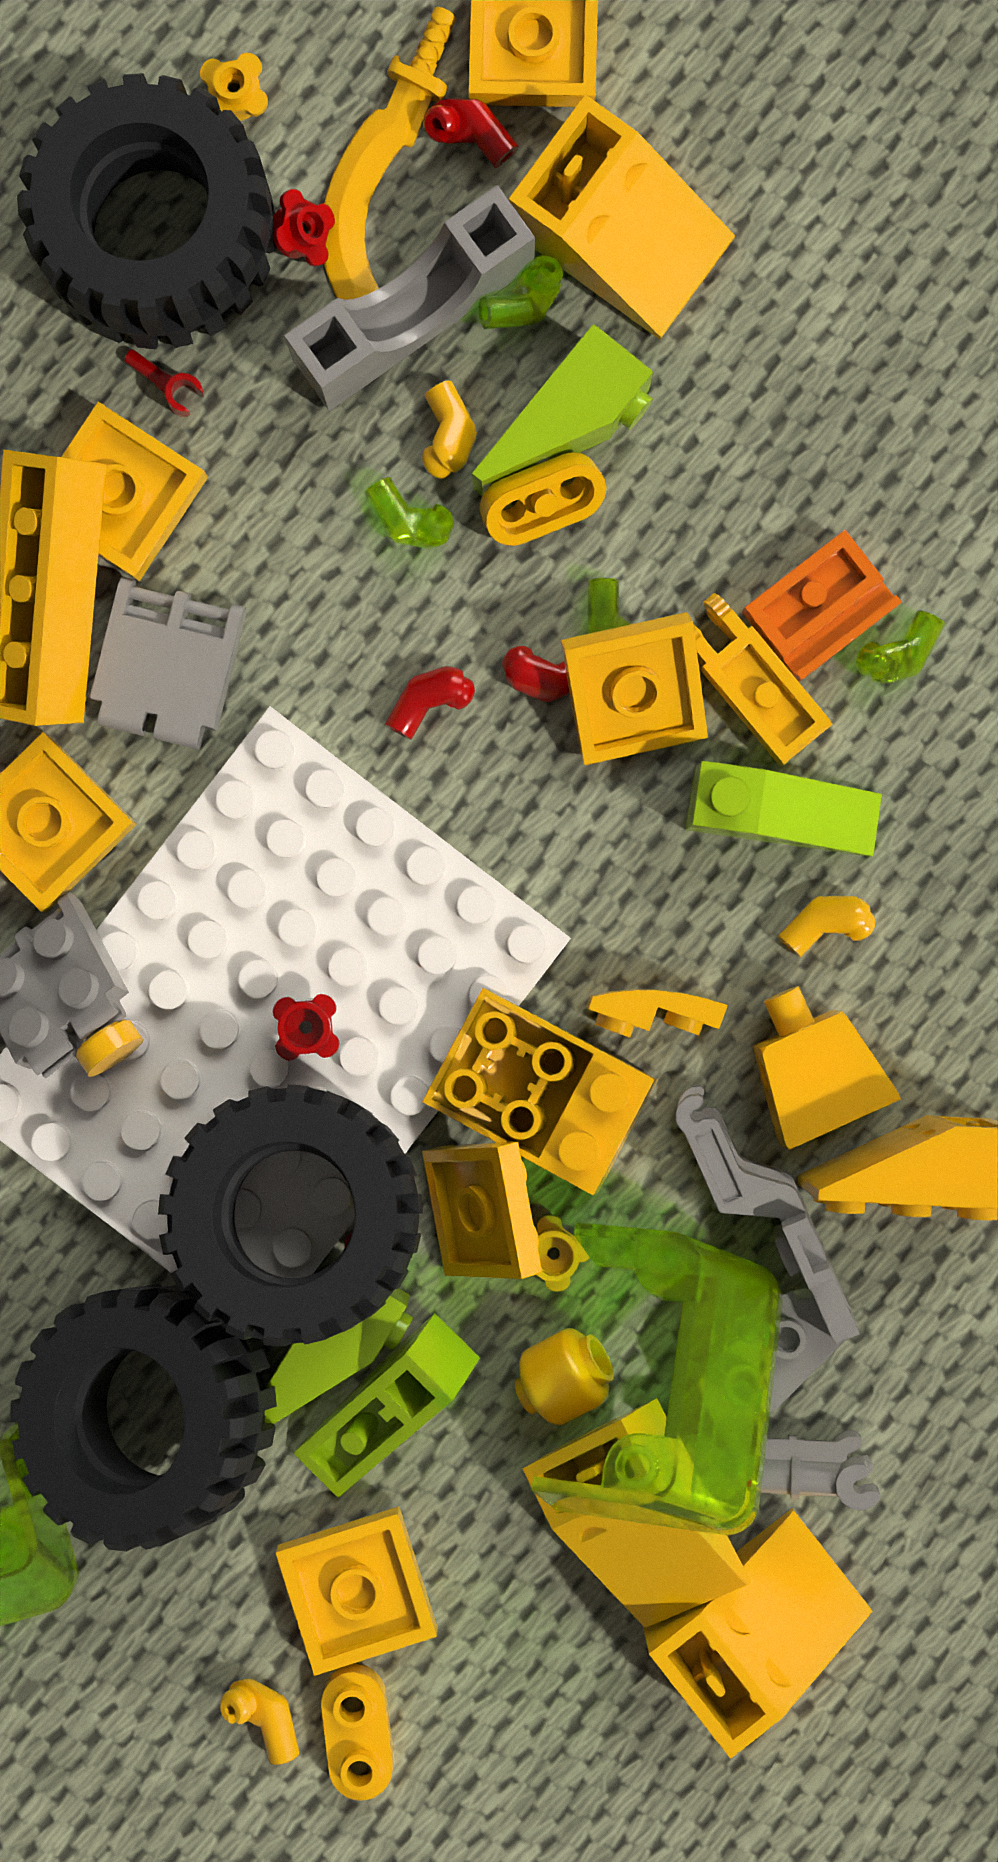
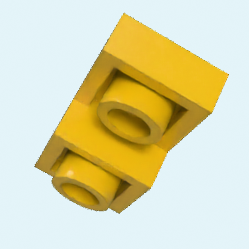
(637, 1007)

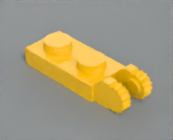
(759, 686)

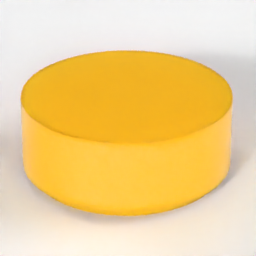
(108, 1047)

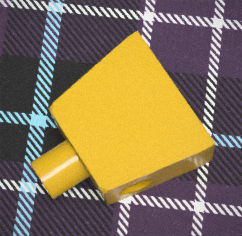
(817, 1071)

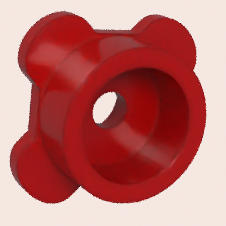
(289, 231)
(292, 1040)

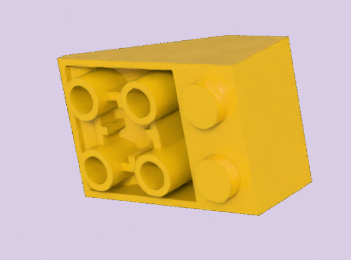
(620, 218)
(540, 1088)
(913, 1168)
(643, 1565)
(764, 1644)

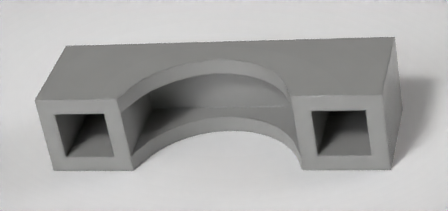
(367, 335)

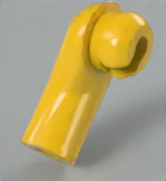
(454, 435)
(828, 915)
(266, 1709)

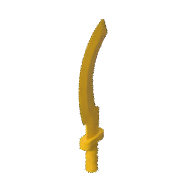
(372, 152)

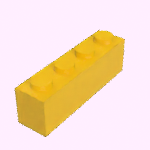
(47, 584)

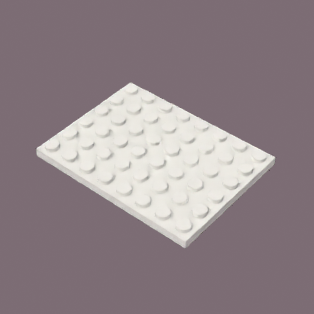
(267, 891)

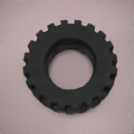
(130, 133)
(203, 1218)
(68, 1430)

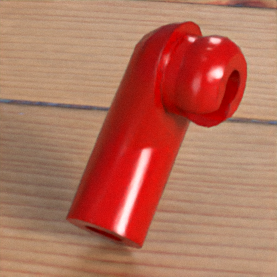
(470, 123)
(535, 675)
(428, 691)

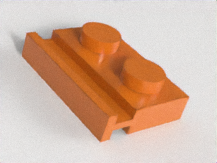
(821, 606)

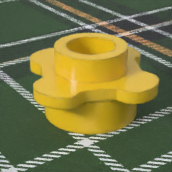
(244, 71)
(559, 1270)

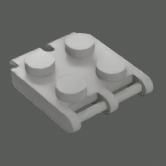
(165, 665)
(57, 986)

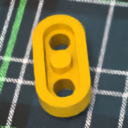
(542, 501)
(358, 1734)

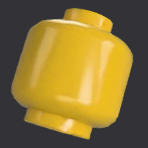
(564, 1376)

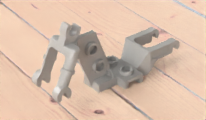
(812, 1314)

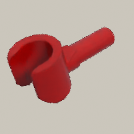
(164, 380)

